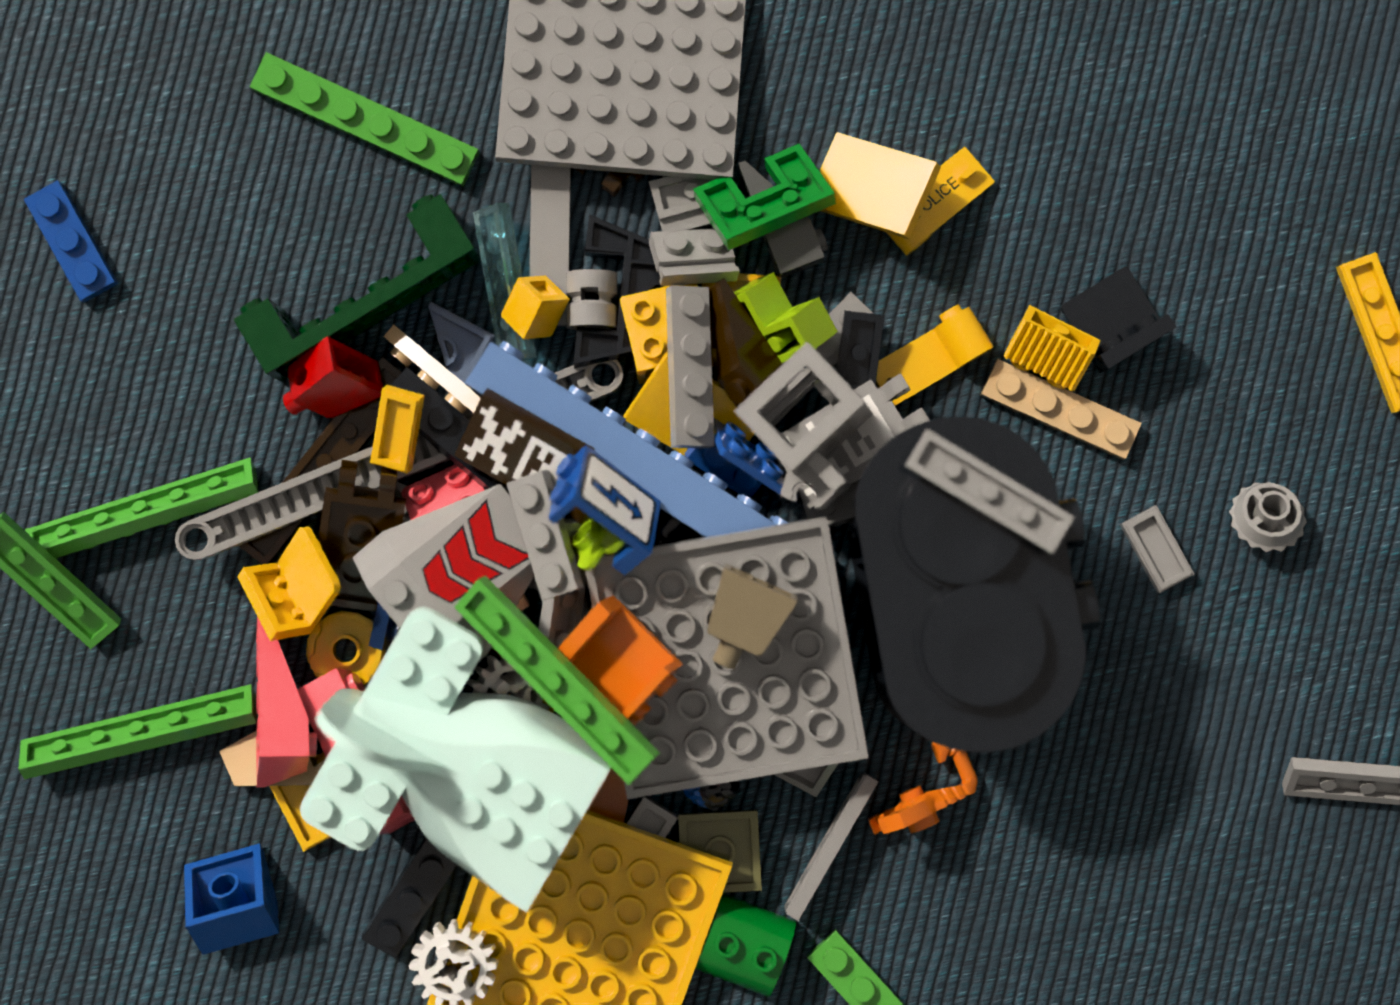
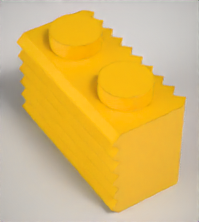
(1051, 349)

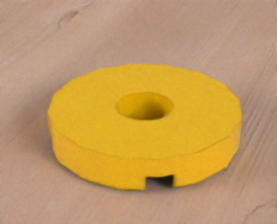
(334, 628)

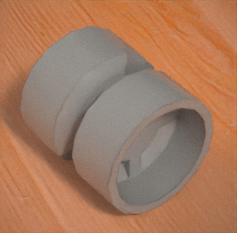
(591, 313)

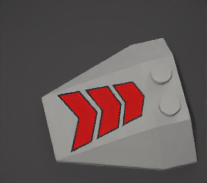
(444, 554)

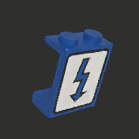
(609, 499)

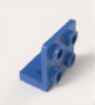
(738, 461)

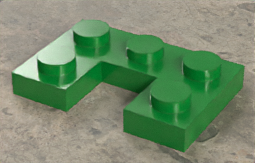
(797, 194)

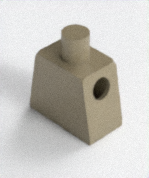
(746, 615)

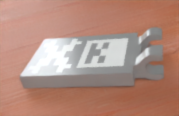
(867, 440)

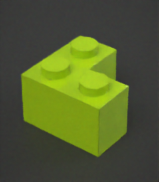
(781, 324)

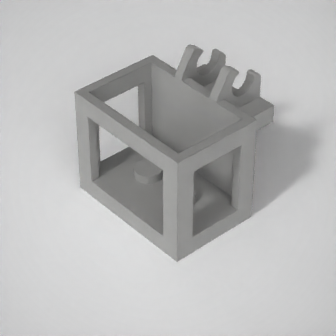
(808, 458)

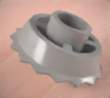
(1268, 516)

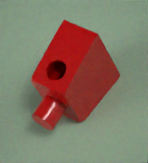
(332, 380)

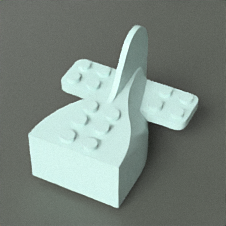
(480, 771)

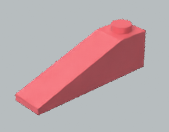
(282, 722)

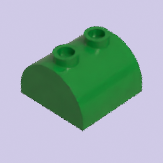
(746, 945)

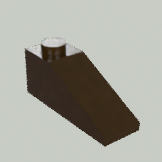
(738, 347)

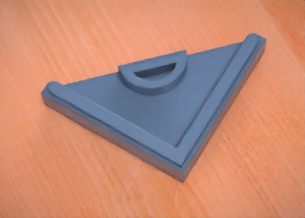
(459, 341)

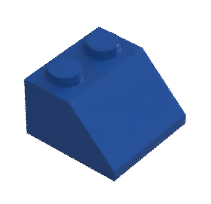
(230, 899)

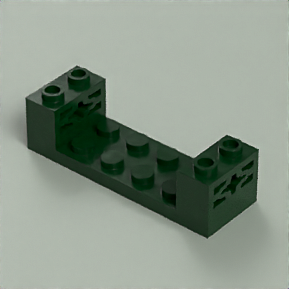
(451, 252)

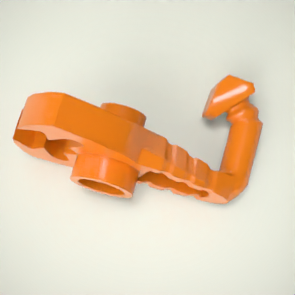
(919, 808)

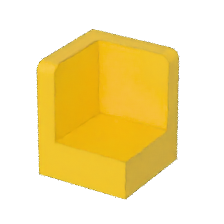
(534, 307)

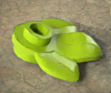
(593, 542)

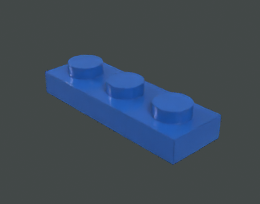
(70, 241)

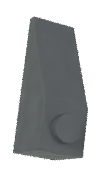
(792, 246)

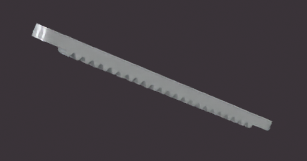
(304, 494)

